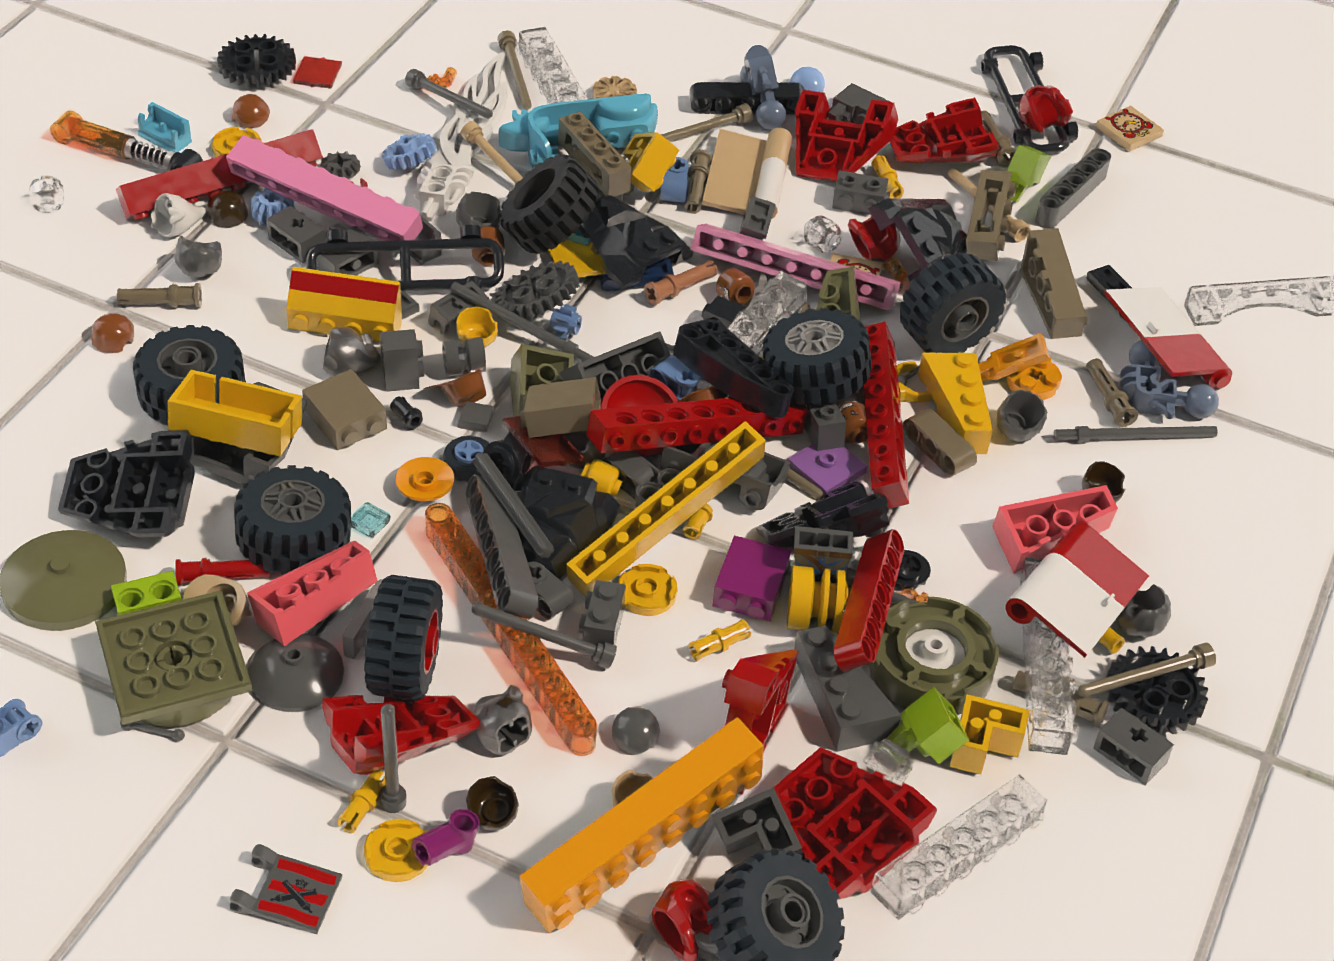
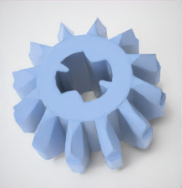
(266, 204)

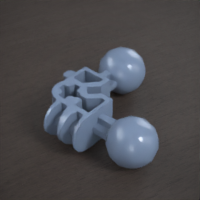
(761, 74)
(1162, 396)

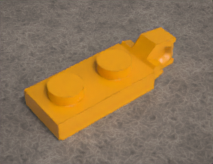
(1014, 358)

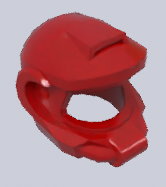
(1044, 108)
(873, 242)
(682, 915)

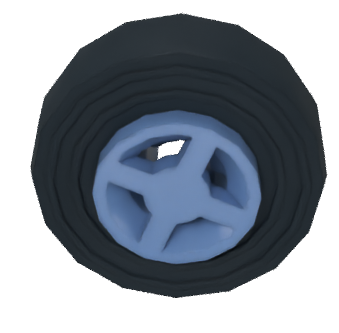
(461, 453)

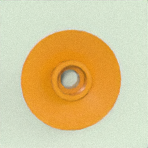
(424, 479)

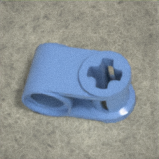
(675, 182)
(676, 376)
(14, 724)

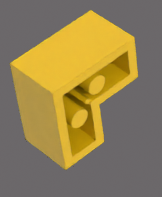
(650, 159)
(991, 728)

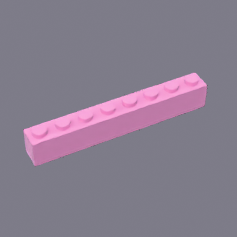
(323, 191)
(774, 258)

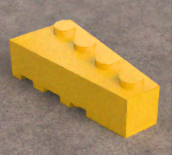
(959, 395)

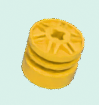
(816, 599)

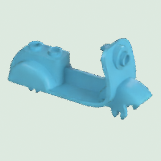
(613, 117)

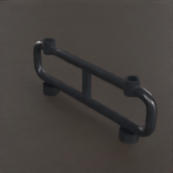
(1031, 63)
(469, 239)

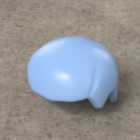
(809, 78)

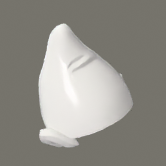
(174, 215)

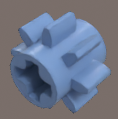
(566, 321)

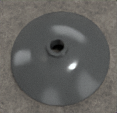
(296, 674)

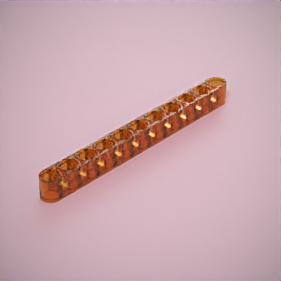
(525, 652)

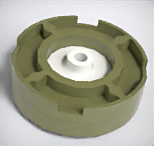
(936, 647)

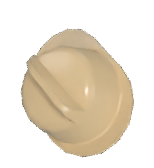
(233, 594)

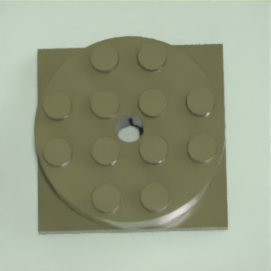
(173, 661)

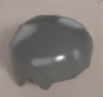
(635, 730)

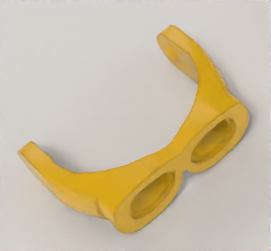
(906, 393)

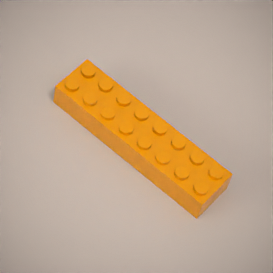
(642, 826)

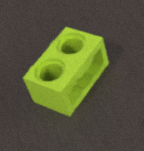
(145, 592)

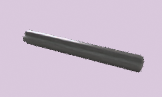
(513, 505)

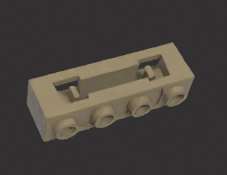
(594, 154)
(999, 189)

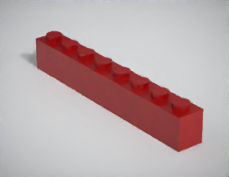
(205, 177)

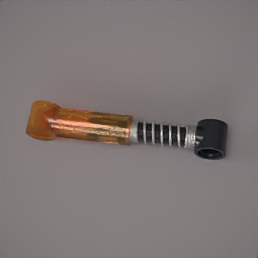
(72, 128)

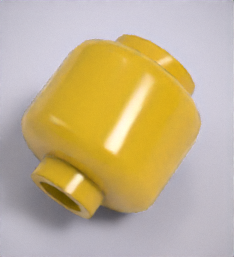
(604, 475)

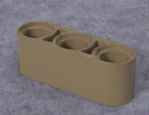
(940, 442)

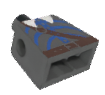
(823, 550)

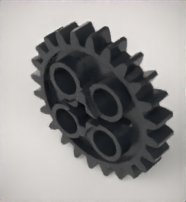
(238, 60)
(1162, 700)

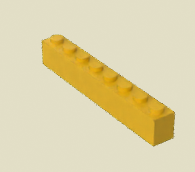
(666, 509)

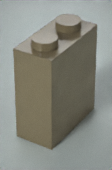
(560, 407)
(345, 409)

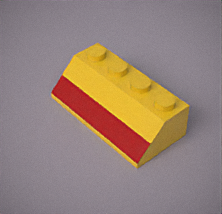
(333, 300)

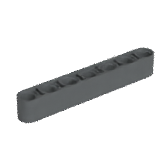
(501, 551)

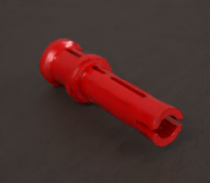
(233, 569)

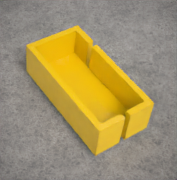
(244, 417)

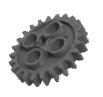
(554, 284)

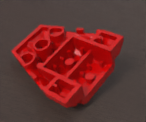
(947, 137)
(419, 726)
(851, 818)

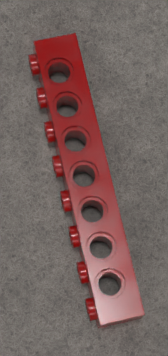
(885, 419)
(684, 424)

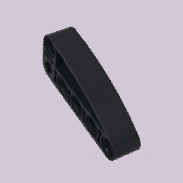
(732, 367)

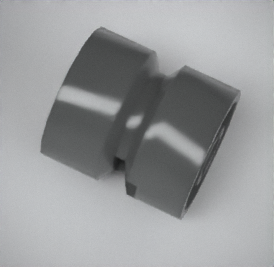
(473, 356)

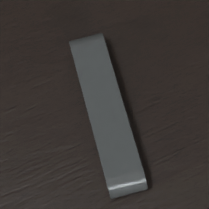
(1073, 188)

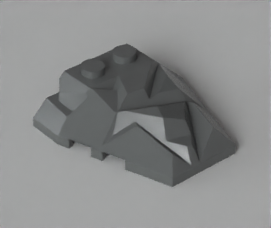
(231, 461)

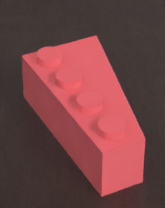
(1037, 525)
(312, 592)

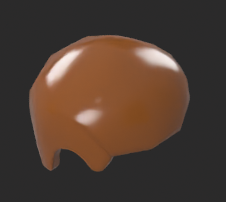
(250, 111)
(112, 332)

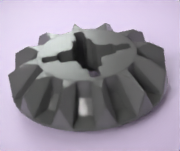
(350, 167)

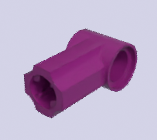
(449, 838)

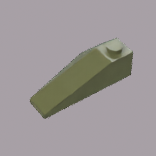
(840, 292)
(534, 367)

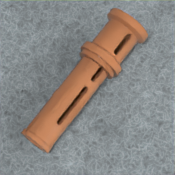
(672, 285)

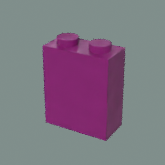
(751, 578)

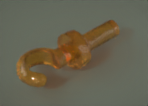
(919, 598)

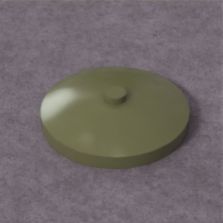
(62, 580)

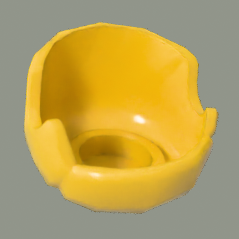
(476, 323)

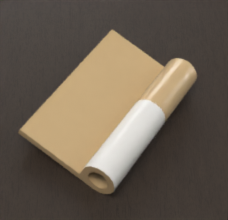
(747, 168)

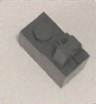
(852, 104)
(348, 263)

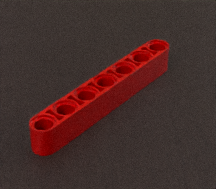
(869, 601)

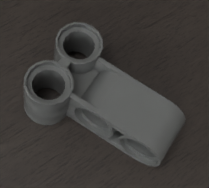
(639, 475)

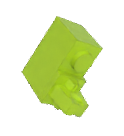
(1027, 168)
(930, 727)

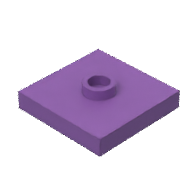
(827, 468)

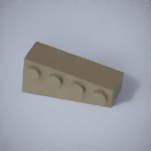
(1053, 284)

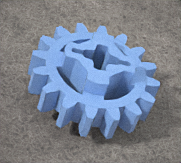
(409, 151)

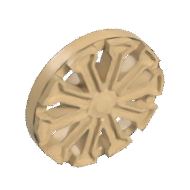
(620, 87)

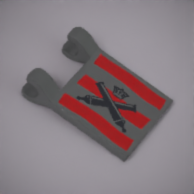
(292, 892)

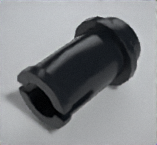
(409, 416)

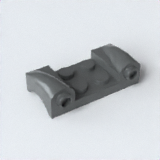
(757, 484)

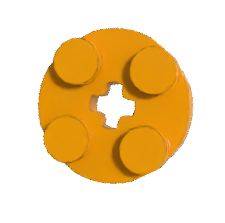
(1045, 386)

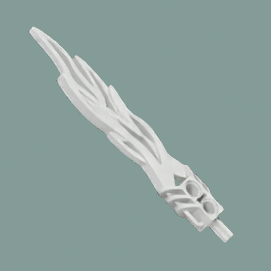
(446, 172)

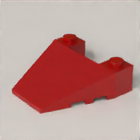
(835, 145)
(759, 691)

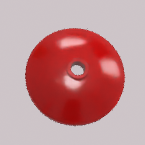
(638, 391)

